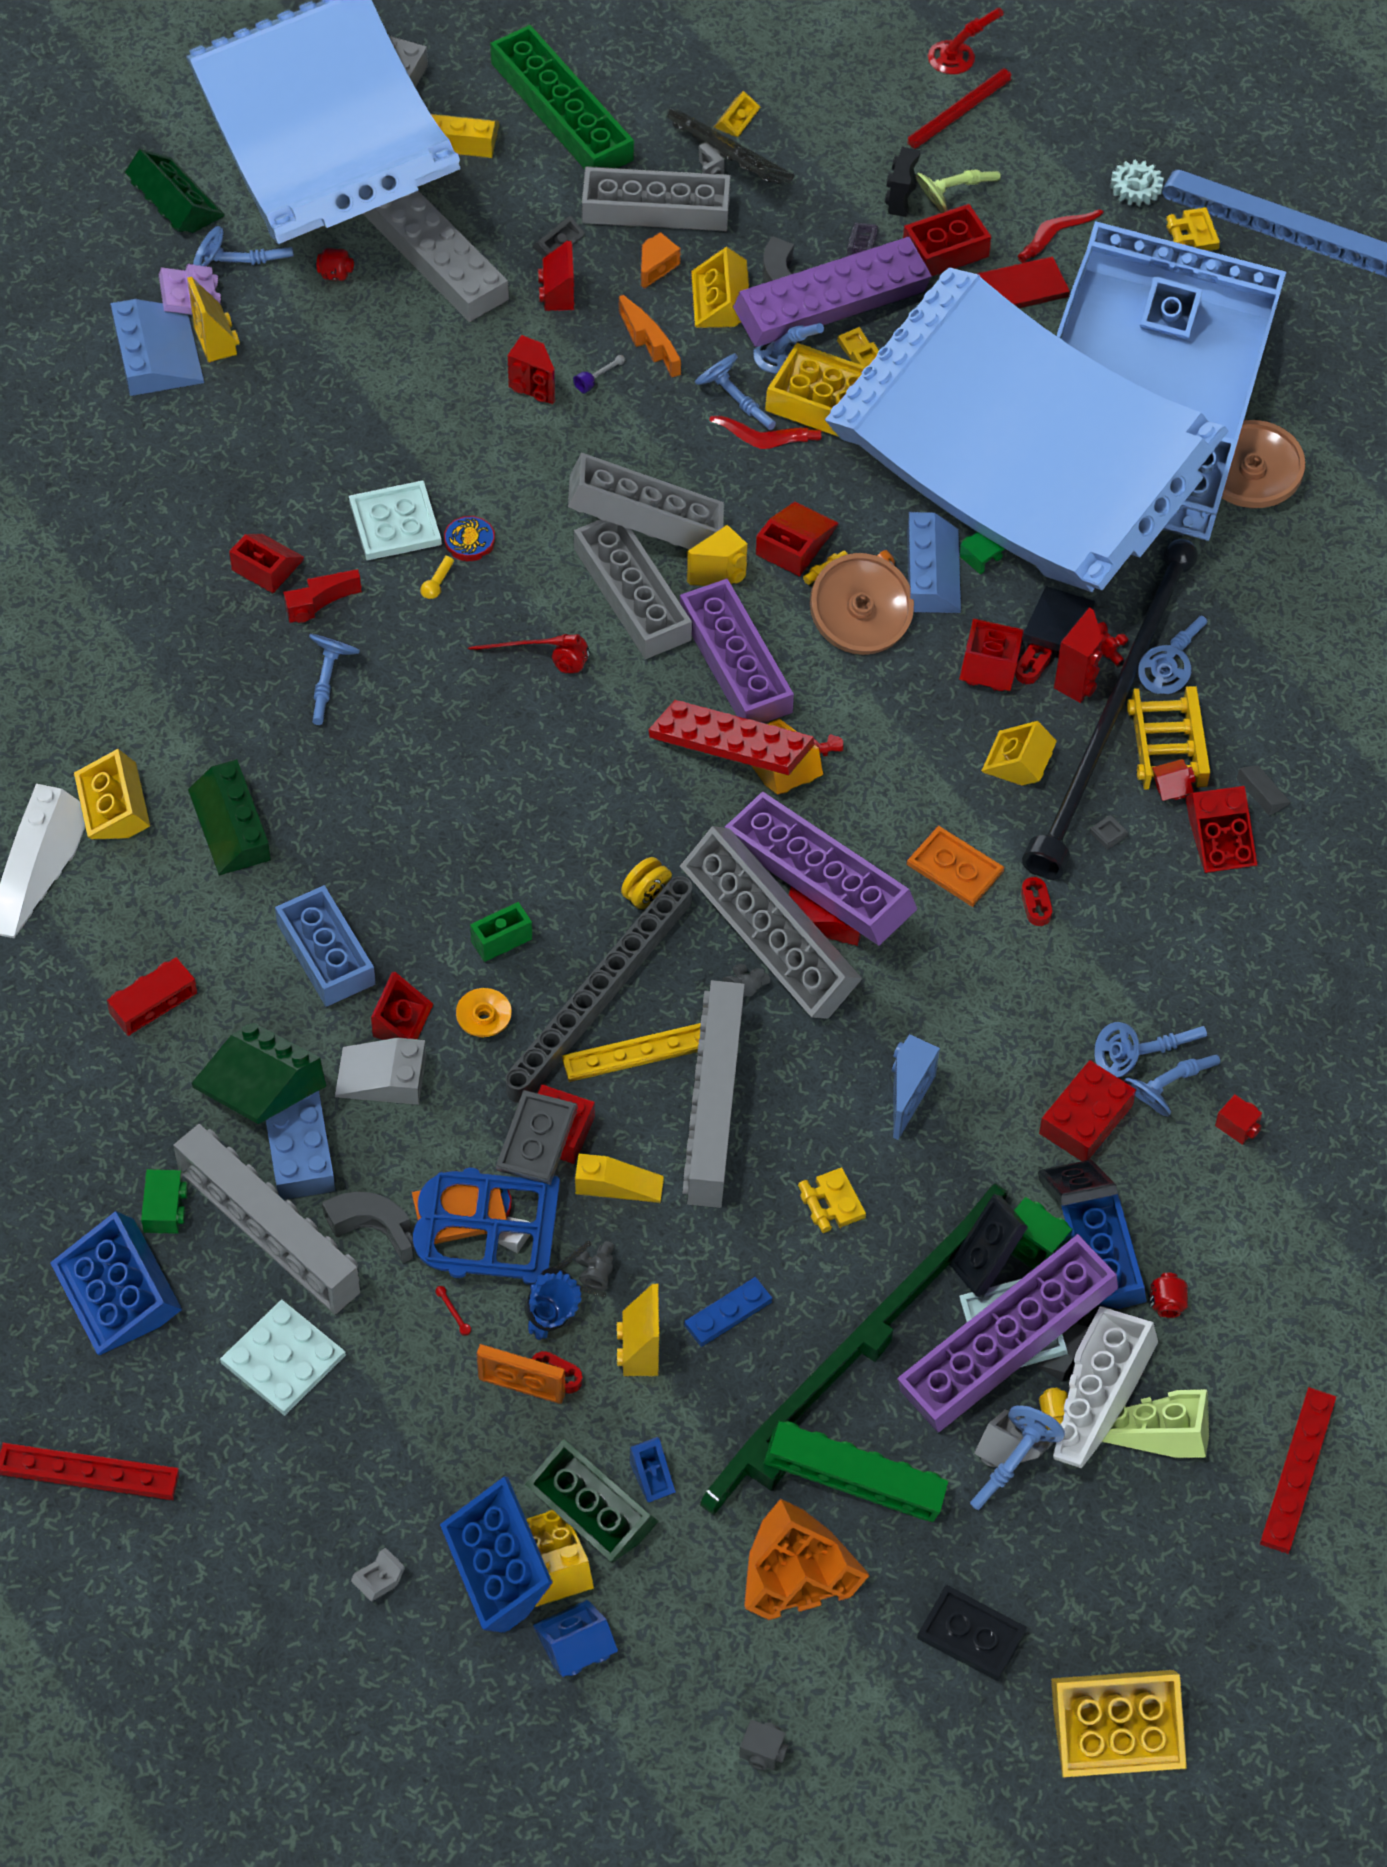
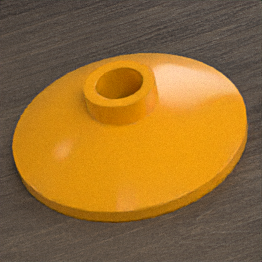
(483, 1002)

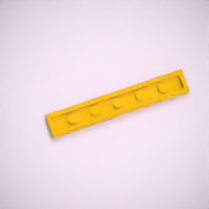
(632, 1052)

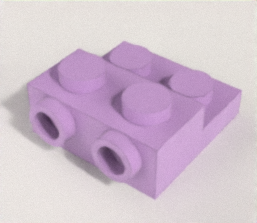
(175, 286)

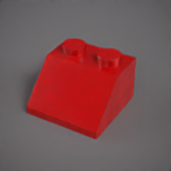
(557, 279)

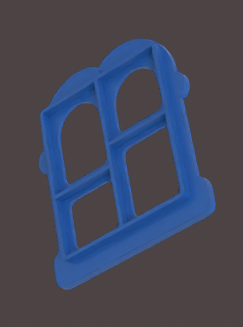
(435, 1219)

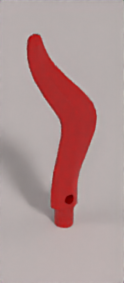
(1049, 228)
(766, 440)
(563, 640)

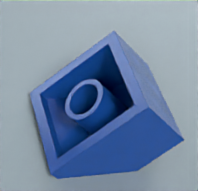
(576, 1638)

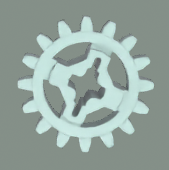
(1136, 182)

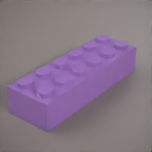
(737, 653)

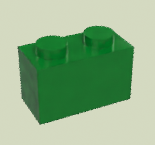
(501, 931)
(163, 1201)

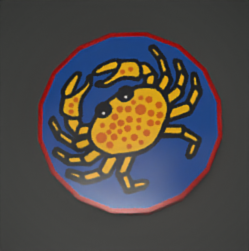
(469, 538)

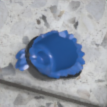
(551, 1302)

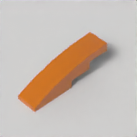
(648, 333)

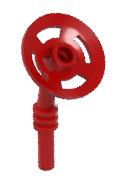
(952, 50)

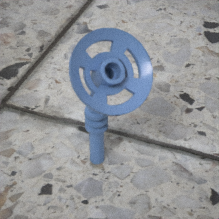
(211, 250)
(781, 348)
(719, 374)
(1167, 664)
(322, 689)
(1128, 1052)
(1151, 1091)
(1032, 1433)

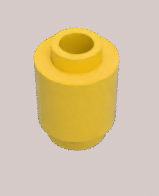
(1053, 1403)

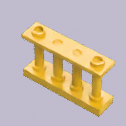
(1190, 726)

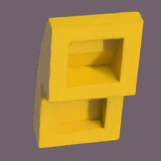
(858, 347)

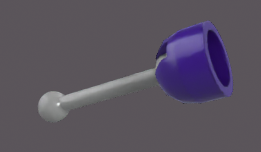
(585, 380)

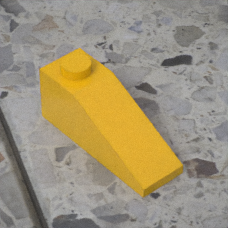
(616, 1179)

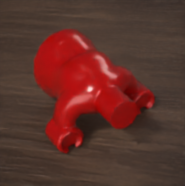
(1110, 644)

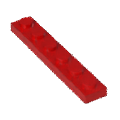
(1298, 1470)
(88, 1471)

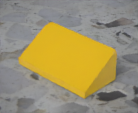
(738, 115)

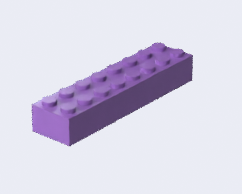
(832, 291)
(823, 869)
(1008, 1333)

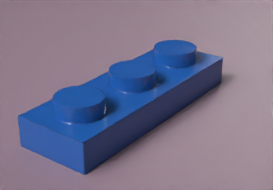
(728, 1311)

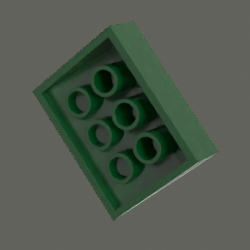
(260, 1074)

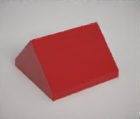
(400, 1010)

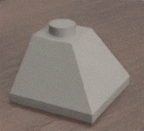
(1002, 1438)

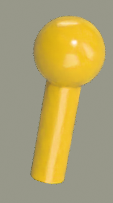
(431, 588)

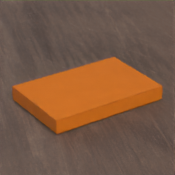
(955, 866)
(463, 1201)
(521, 1374)

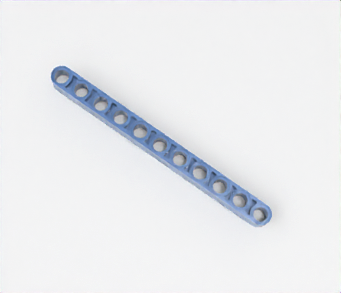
(1277, 221)

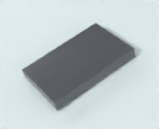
(536, 1137)

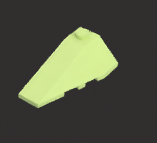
(1165, 1426)

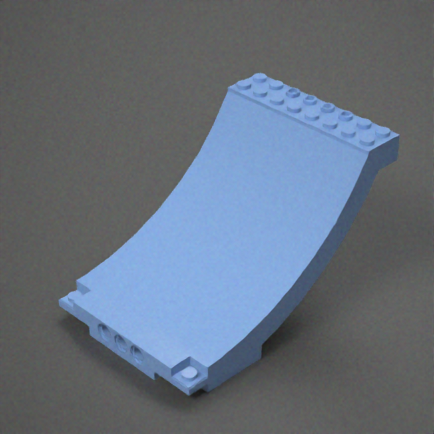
(320, 115)
(1180, 328)
(1024, 434)

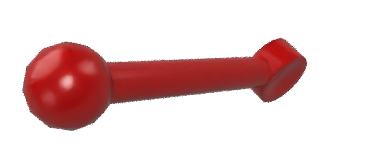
(464, 1329)

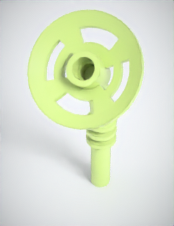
(935, 190)

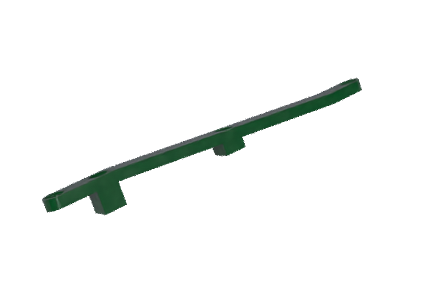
(868, 1339)

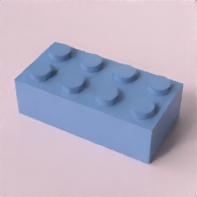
(325, 945)
(300, 1150)

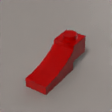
(321, 590)

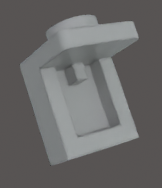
(710, 159)
(379, 1576)

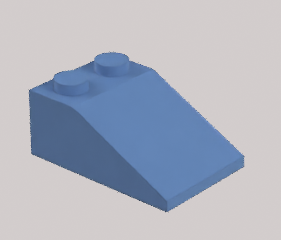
(914, 1073)

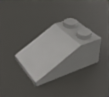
(383, 1071)

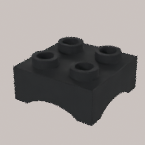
(902, 181)

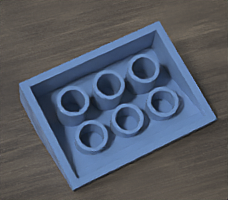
(155, 347)

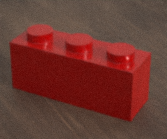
(151, 996)

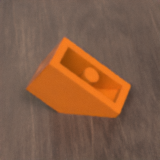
(658, 258)

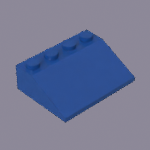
(115, 1284)
(497, 1557)

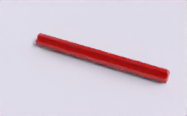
(959, 108)

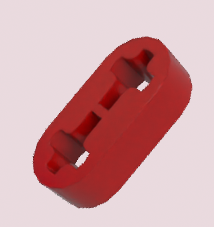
(1038, 665)
(1042, 900)
(570, 1368)

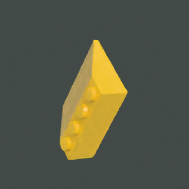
(810, 386)
(1119, 1723)

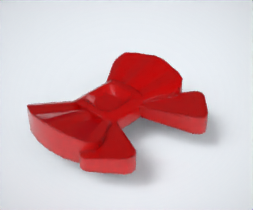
(833, 744)

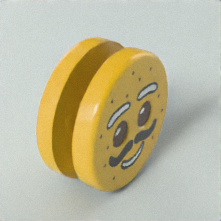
(645, 882)

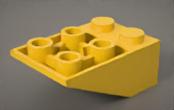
(562, 1556)

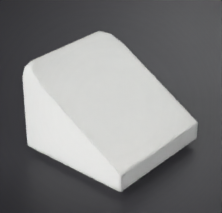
(513, 1240)

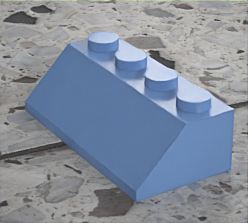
(933, 563)

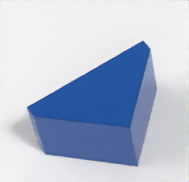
(651, 1469)

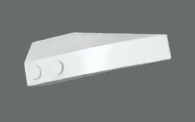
(39, 853)
(1103, 1380)

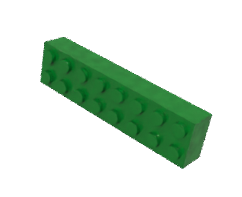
(561, 100)

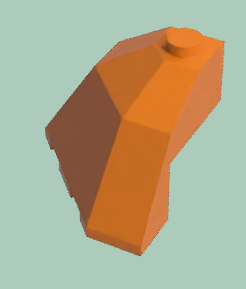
(797, 1564)

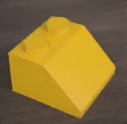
(717, 559)
(1020, 753)

